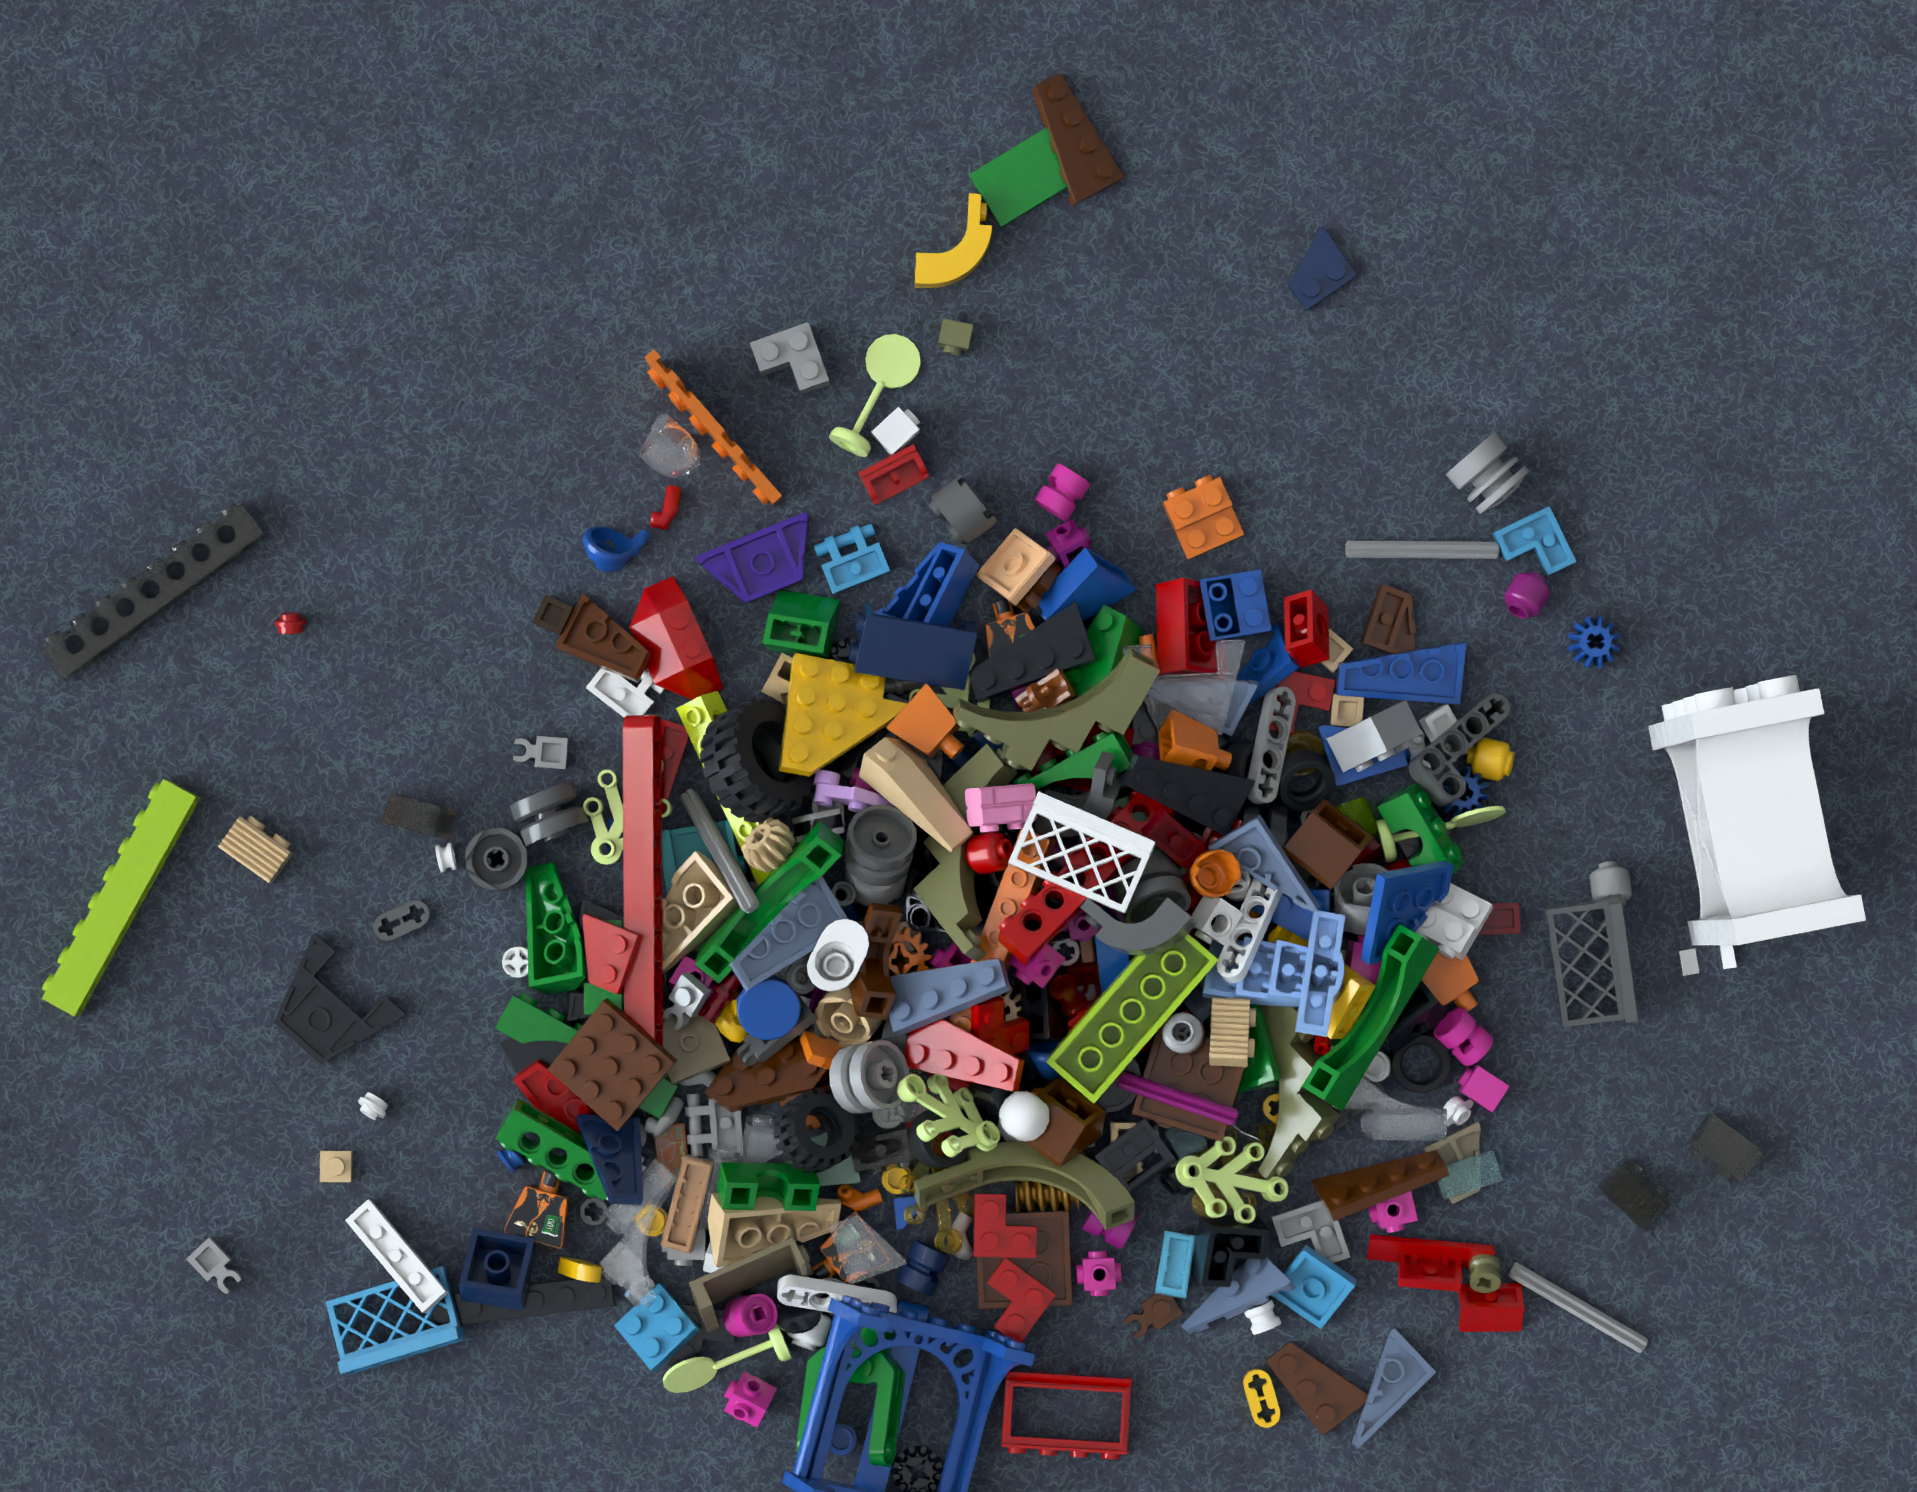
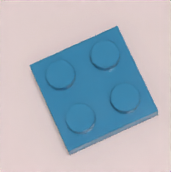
(1318, 1285)
(657, 1330)

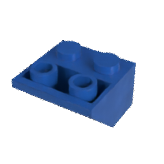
(1235, 605)

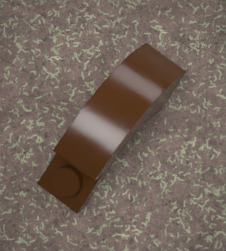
(872, 988)

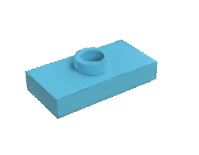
(1175, 1264)

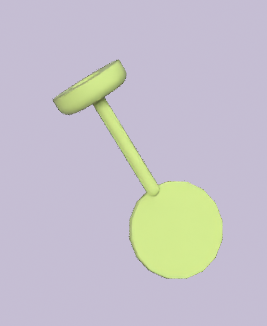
(892, 364)
(1468, 818)
(700, 1370)

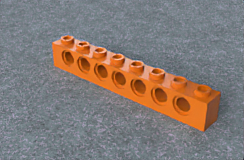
(1013, 890)

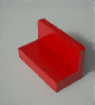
(1491, 1311)

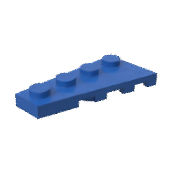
(1412, 675)

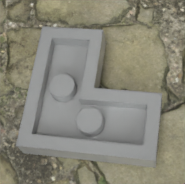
(1314, 1223)

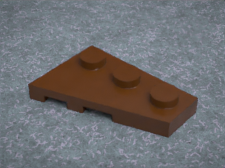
(602, 642)
(1315, 1387)

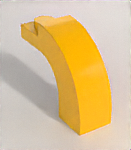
(947, 268)

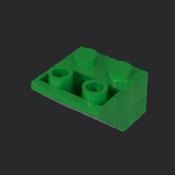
(801, 624)

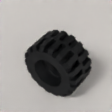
(796, 1141)

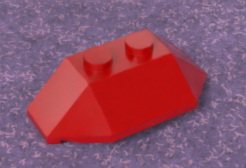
(673, 638)

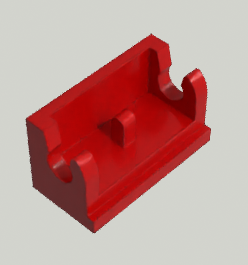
(893, 474)

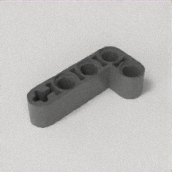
(1461, 740)

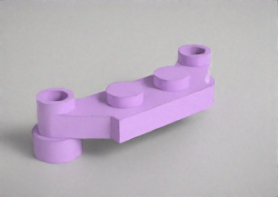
(856, 798)

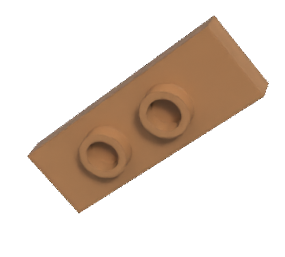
(687, 1203)

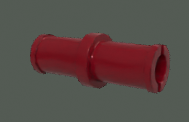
(720, 998)

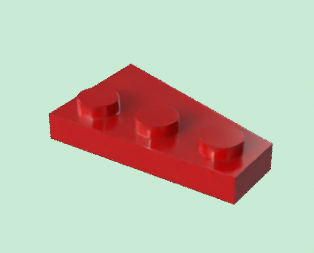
(551, 1094)

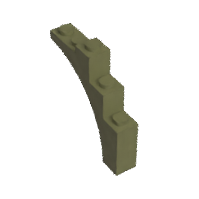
(1068, 724)
(1301, 1113)

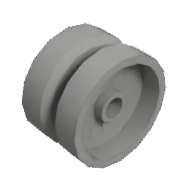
(867, 1076)

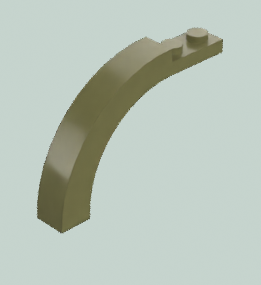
(1021, 1162)

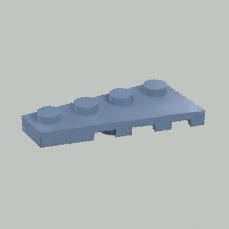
(788, 935)
(943, 991)

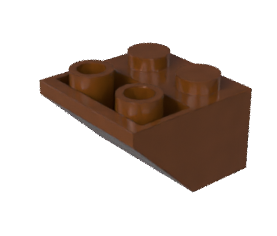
(1327, 844)
(1072, 1123)

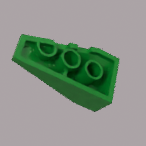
(553, 936)

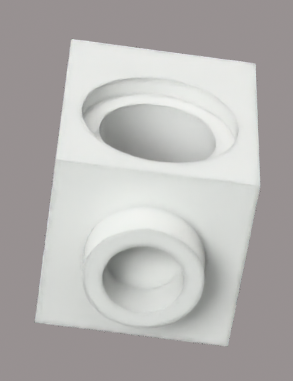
(896, 430)
(1226, 920)

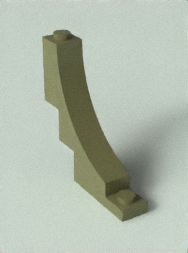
(950, 886)

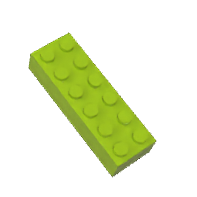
(1128, 1015)

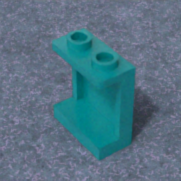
(683, 842)

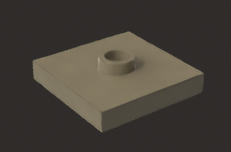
(694, 1046)

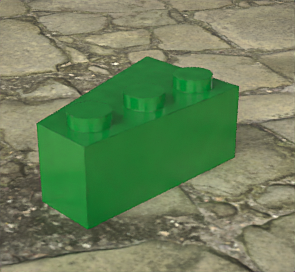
(1107, 637)

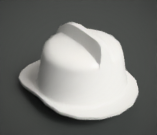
(838, 955)

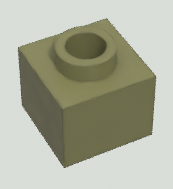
(955, 337)

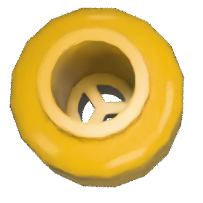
(1491, 759)

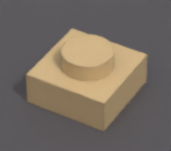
(1338, 651)
(1346, 710)
(336, 1166)

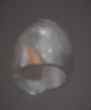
(670, 449)

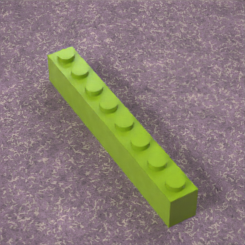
(120, 897)

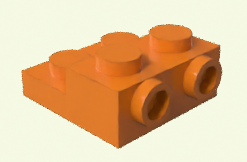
(1202, 516)

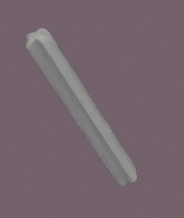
(1422, 549)
(719, 851)
(1578, 1307)

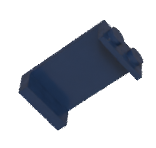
(913, 649)

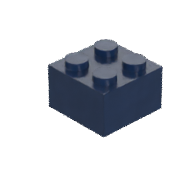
(497, 1269)

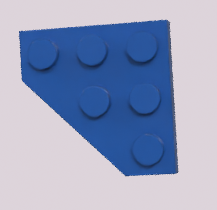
(1403, 899)

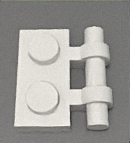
(621, 694)

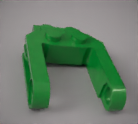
(876, 1370)

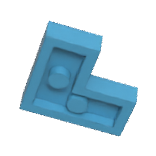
(1537, 532)

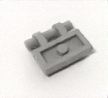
(724, 1125)

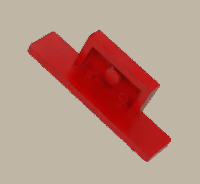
(1426, 1262)

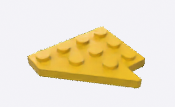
(830, 712)

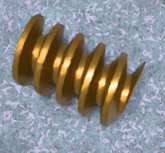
(1035, 1192)

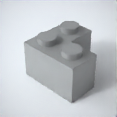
(795, 349)
(1375, 737)

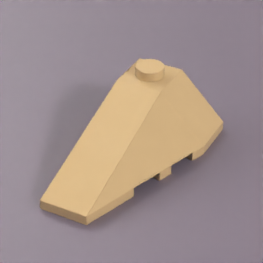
(915, 790)
(694, 907)
(746, 1232)

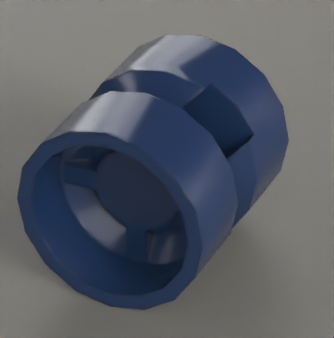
(922, 1268)

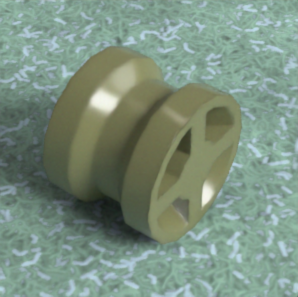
(1484, 1273)

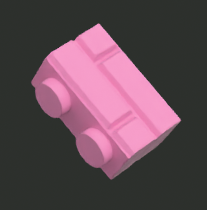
(999, 805)

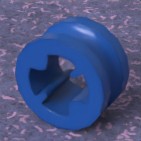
(511, 1159)

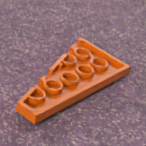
(706, 423)

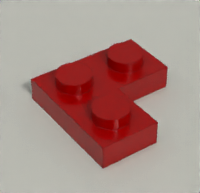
(1308, 691)
(989, 1025)
(996, 1238)
(1027, 1298)

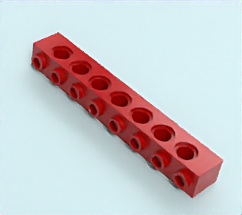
(1026, 943)

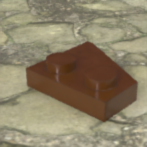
(1390, 622)

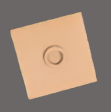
(1015, 566)

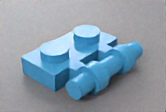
(855, 567)

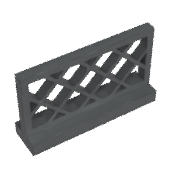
(1619, 966)

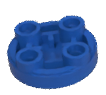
(768, 1009)

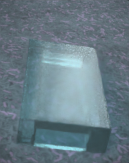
(1470, 1175)

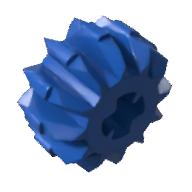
(1593, 630)
(1473, 788)

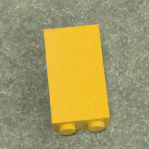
(1353, 995)

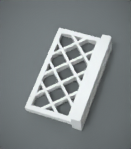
(1090, 826)

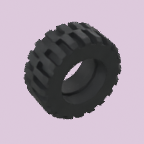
(734, 770)

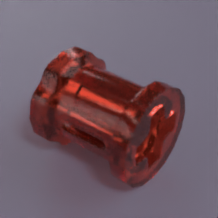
(1069, 996)

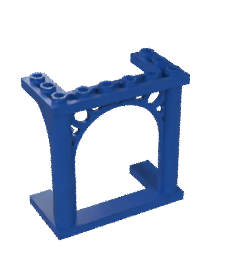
(990, 1362)

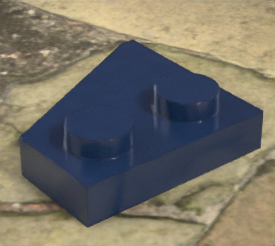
(1320, 271)

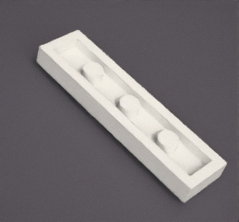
(397, 1256)

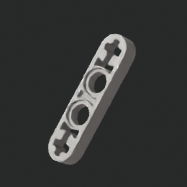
(1274, 747)

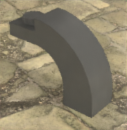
(1097, 801)
(1148, 937)

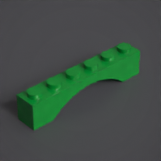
(1081, 763)
(802, 867)
(1401, 970)
(529, 1023)

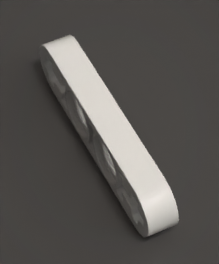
(1246, 924)
(836, 1290)

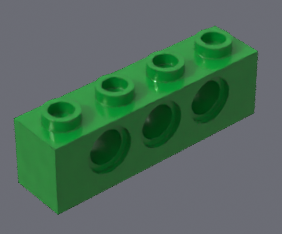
(552, 1134)

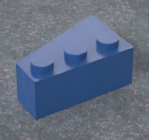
(935, 588)

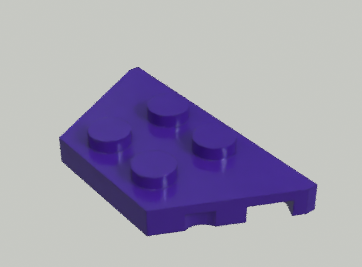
(761, 560)

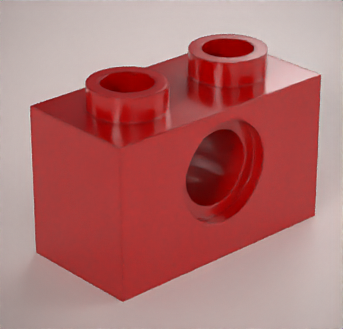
(1306, 628)

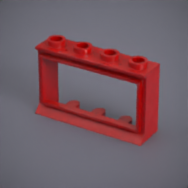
(1066, 1380)

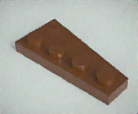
(1079, 149)
(1367, 1186)

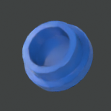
(842, 1439)

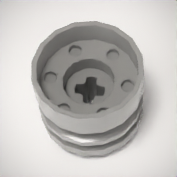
(1487, 473)

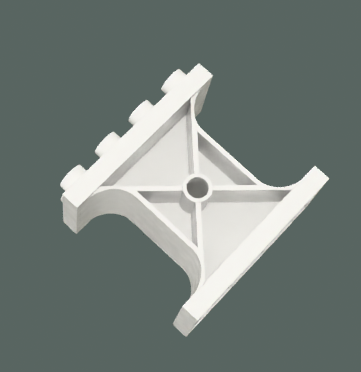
(1754, 813)

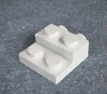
(1455, 922)

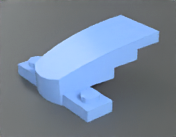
(1291, 974)

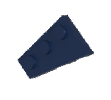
(615, 1157)

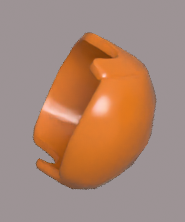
(1215, 873)

